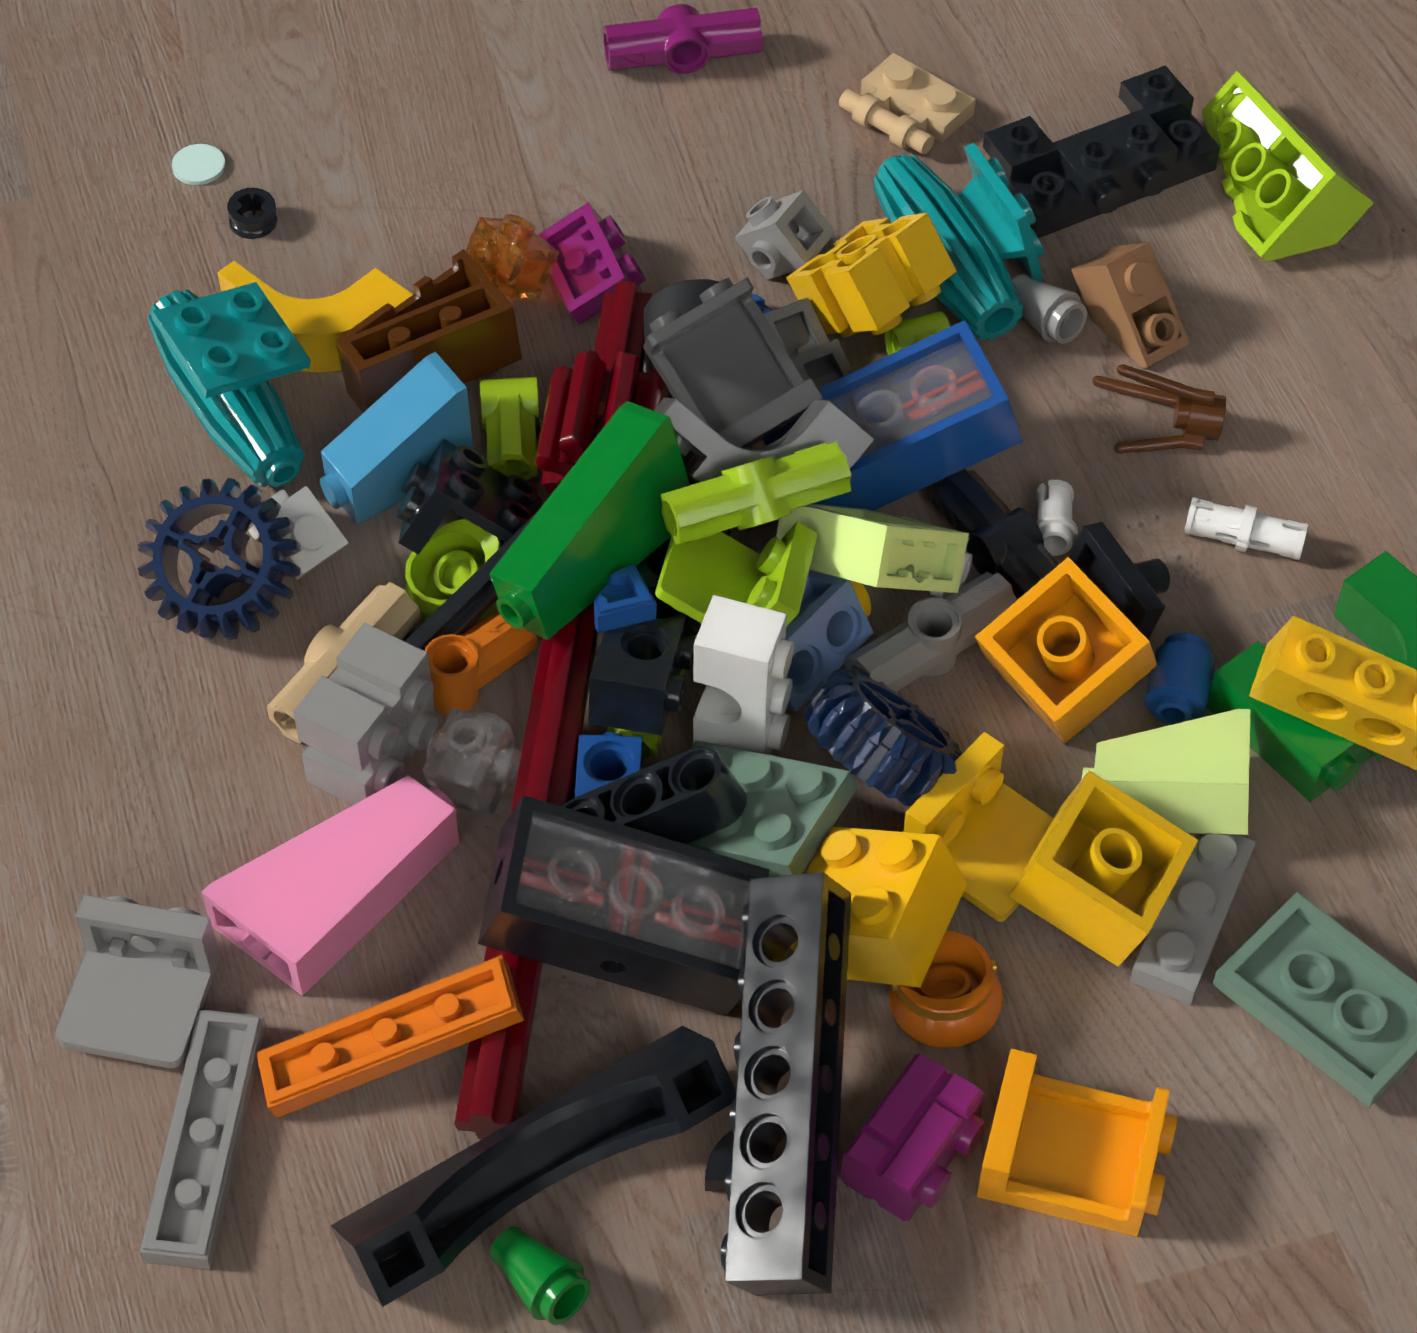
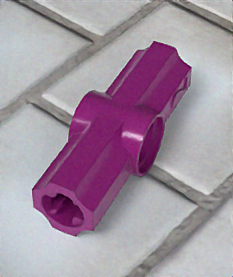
(682, 39)

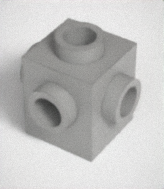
(783, 234)

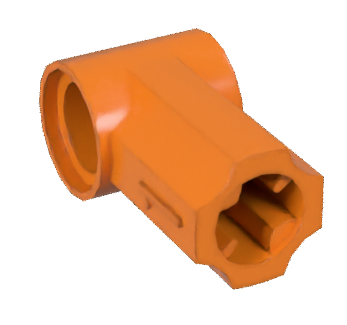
(473, 659)

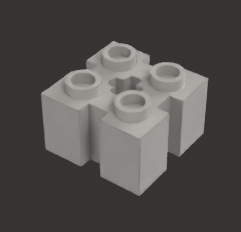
(367, 716)

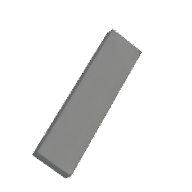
(203, 1140)

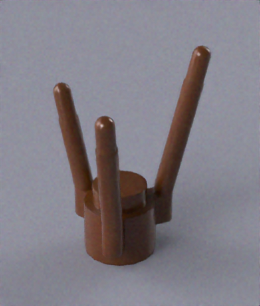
(1196, 410)

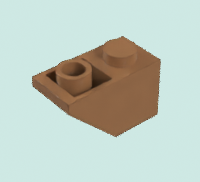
(1132, 302)

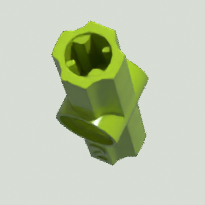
(756, 493)

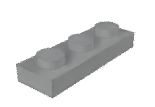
(1193, 917)

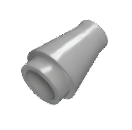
(1051, 310)

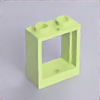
(881, 548)

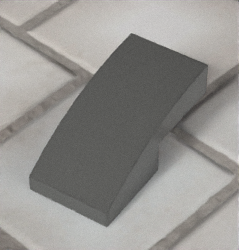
(808, 344)

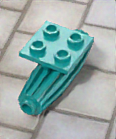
(976, 231)
(222, 361)

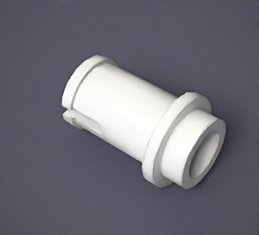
(1056, 516)

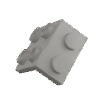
(138, 981)

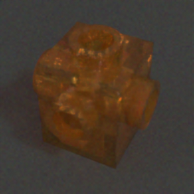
(512, 256)

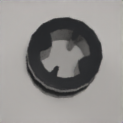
(247, 200)

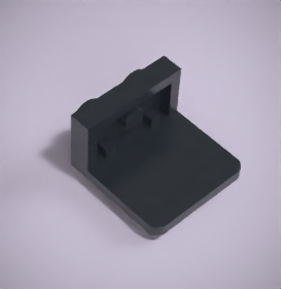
(468, 486)

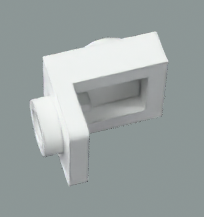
(312, 529)

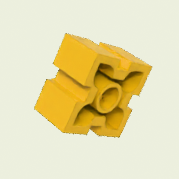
(874, 275)

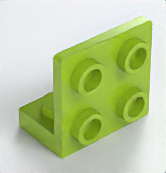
(735, 572)

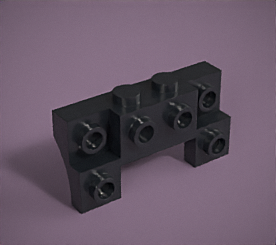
(1108, 163)

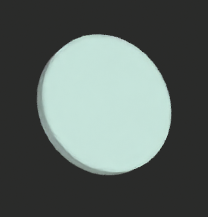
(198, 164)

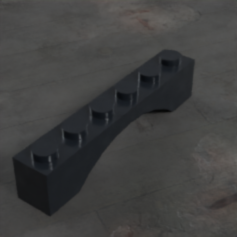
(439, 1213)

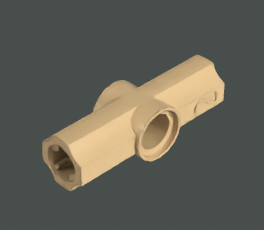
(384, 608)

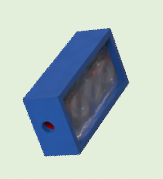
(928, 414)

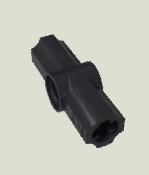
(998, 537)

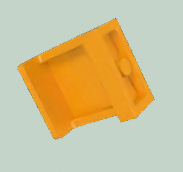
(1075, 1150)

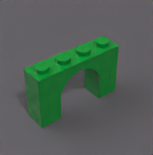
(1378, 608)

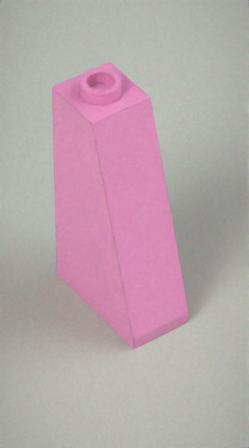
(333, 883)

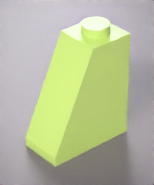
(1186, 771)

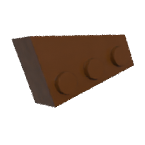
(453, 315)

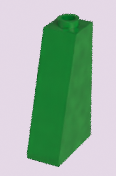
(592, 523)

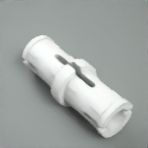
(1246, 528)

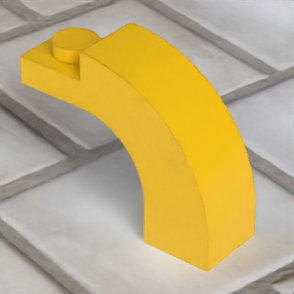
(323, 320)

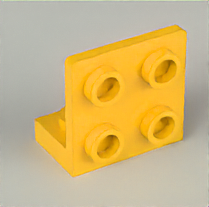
(982, 825)

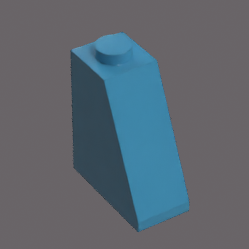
(381, 446)

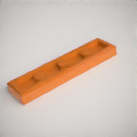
(389, 1036)

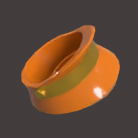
(956, 999)

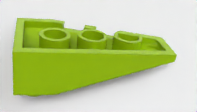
(1280, 181)

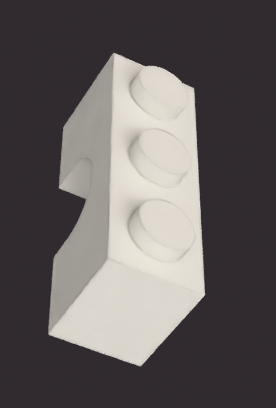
(745, 669)

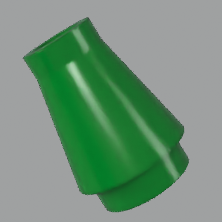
(543, 1278)

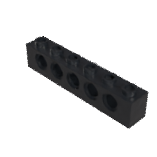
(641, 664)
(800, 1249)

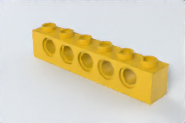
(1341, 689)

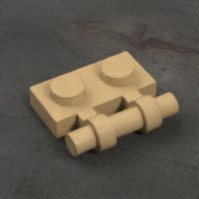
(908, 104)

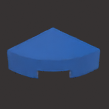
(623, 601)

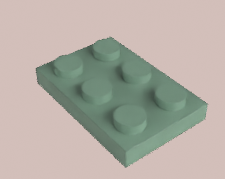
(785, 813)
(1327, 997)

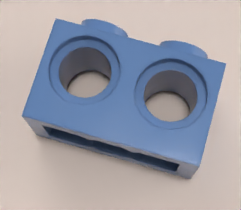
(823, 633)

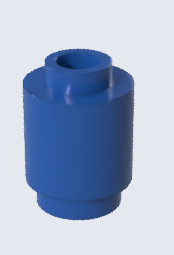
(1181, 679)

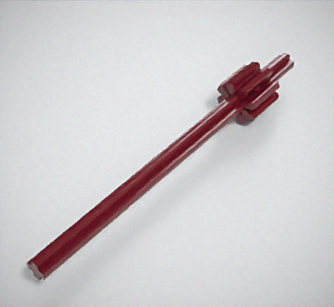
(575, 413)

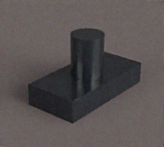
(1126, 584)

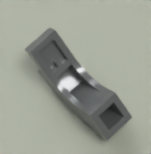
(817, 425)

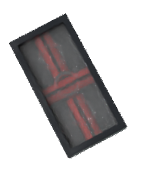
(619, 905)

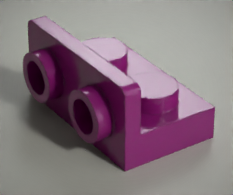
(589, 260)

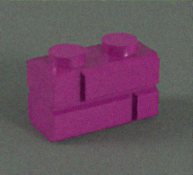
(914, 1137)

